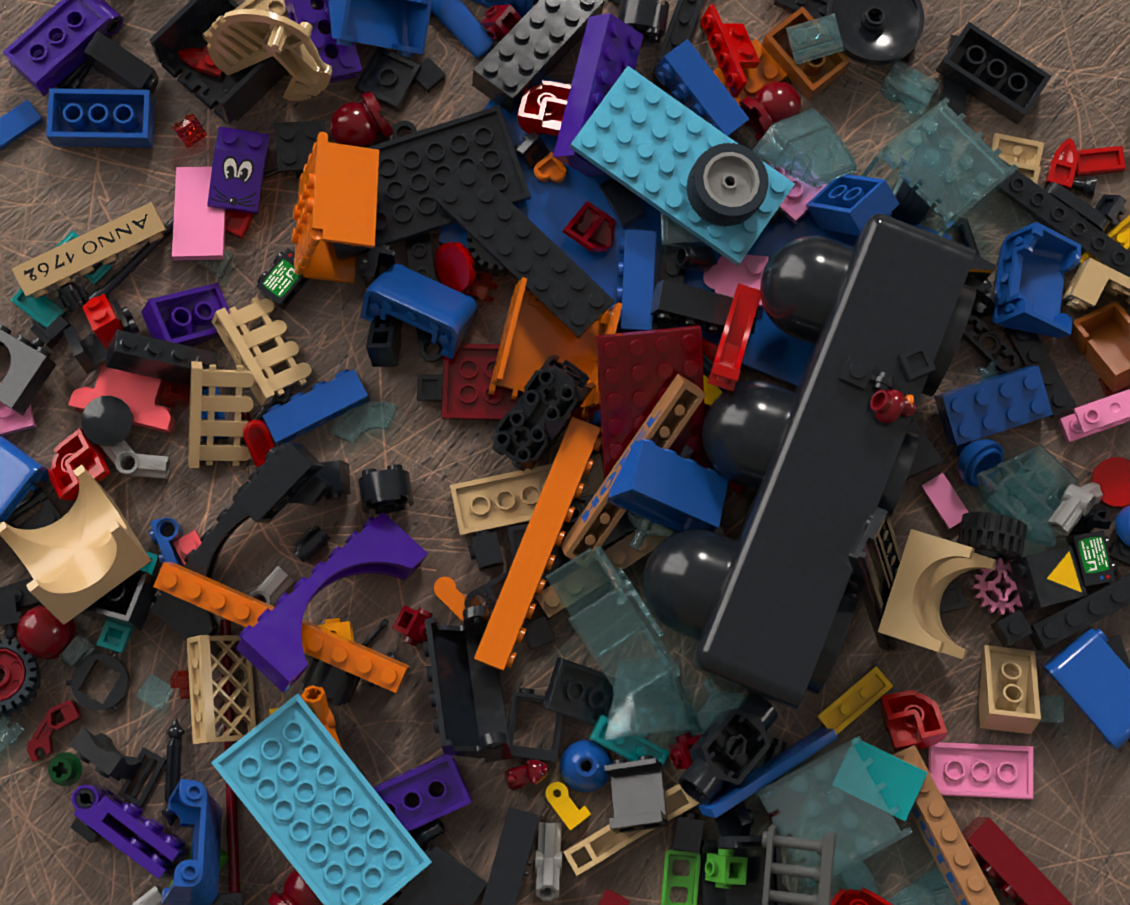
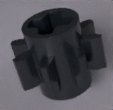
(71, 296)

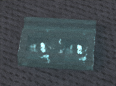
(815, 39)

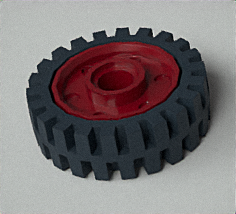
(20, 678)

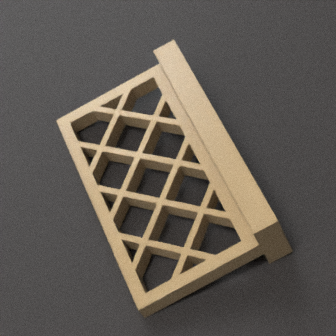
(204, 689)

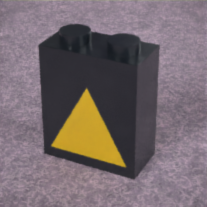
(1048, 578)

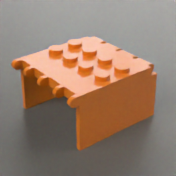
(334, 207)
(535, 334)

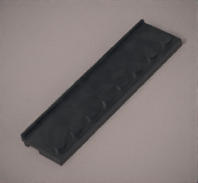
(875, 570)

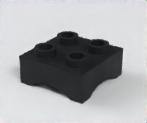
(103, 754)

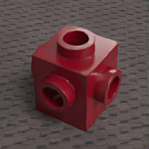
(500, 21)
(412, 625)
(679, 750)

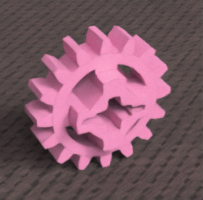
(999, 597)

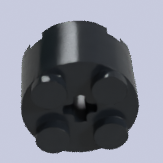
(645, 17)
(385, 489)
(337, 683)

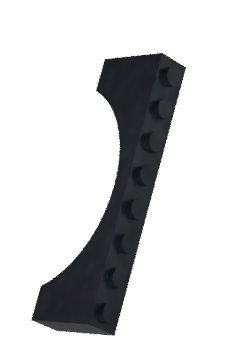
(190, 619)
(441, 883)

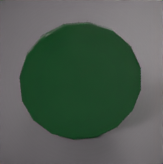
(65, 769)

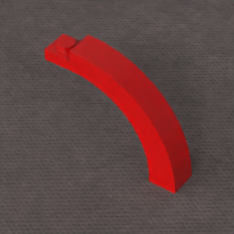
(734, 337)

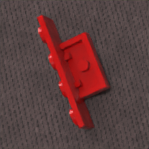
(731, 48)

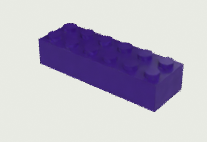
(604, 55)

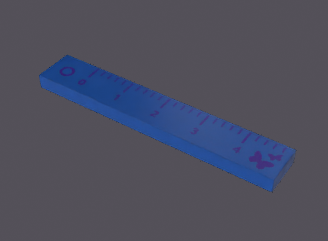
(769, 772)

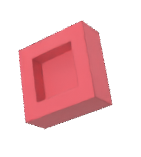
(187, 544)

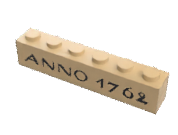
(89, 250)

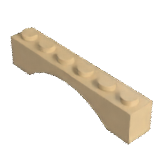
(606, 842)

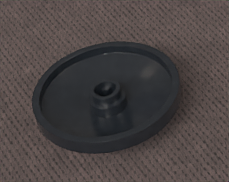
(877, 29)

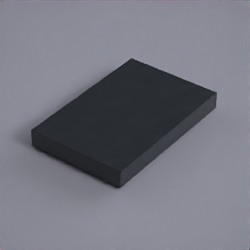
(578, 692)

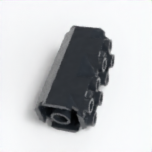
(541, 413)

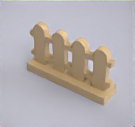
(240, 346)
(217, 403)

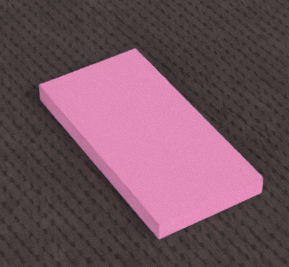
(196, 228)
(982, 770)

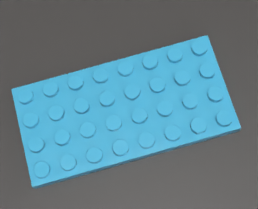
(651, 146)
(320, 809)

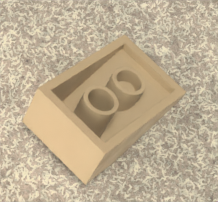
(1009, 690)

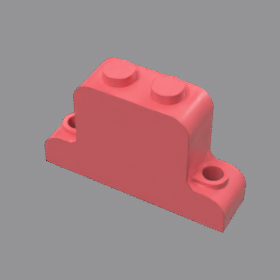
(137, 391)

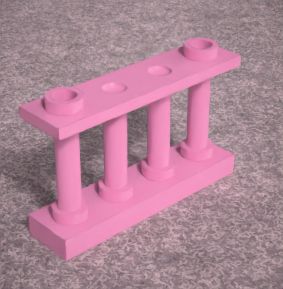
(1096, 416)

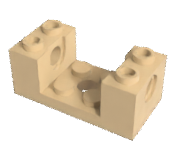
(1089, 283)

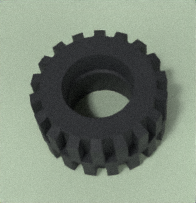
(993, 535)

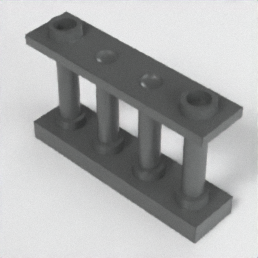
(822, 874)

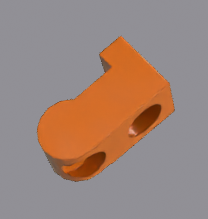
(447, 592)

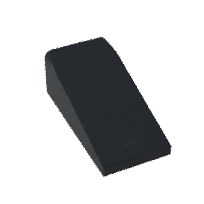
(622, 202)

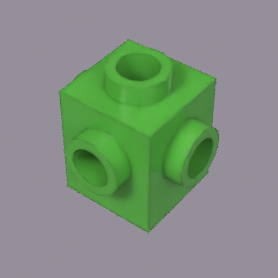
(726, 868)

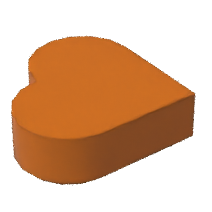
(550, 169)

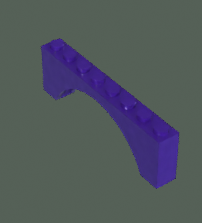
(276, 641)

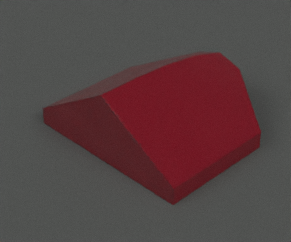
(591, 228)

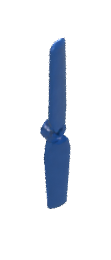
(462, 25)

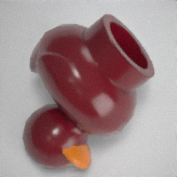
(891, 404)

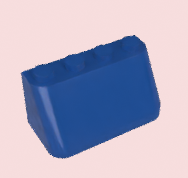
(668, 489)

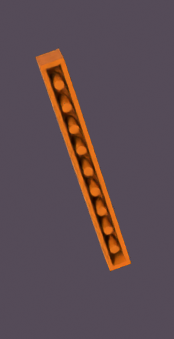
(538, 544)
(315, 640)

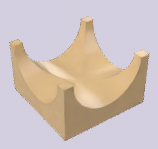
(80, 553)
(919, 584)

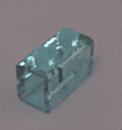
(908, 87)

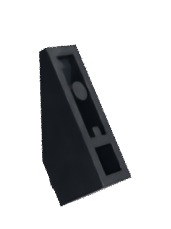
(384, 341)

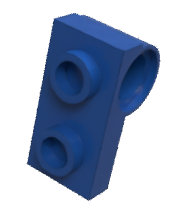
(166, 543)

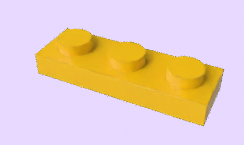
(855, 700)

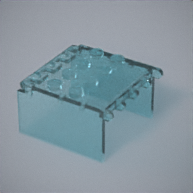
(946, 164)
(612, 621)
(834, 796)

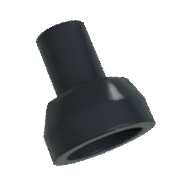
(1087, 185)

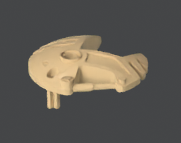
(254, 35)

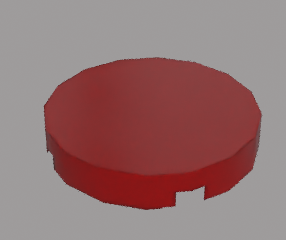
(455, 266)
(1114, 481)

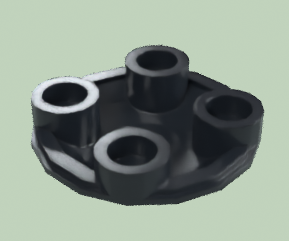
(107, 421)

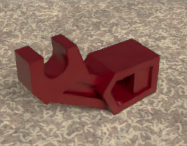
(47, 727)

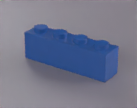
(637, 280)
(316, 407)

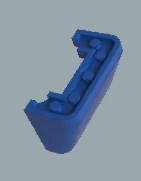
(381, 23)
(1033, 279)
(422, 304)
(17, 476)
(1095, 683)
(196, 879)

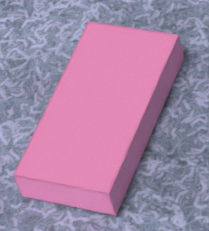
(944, 500)

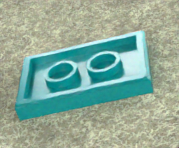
(901, 778)

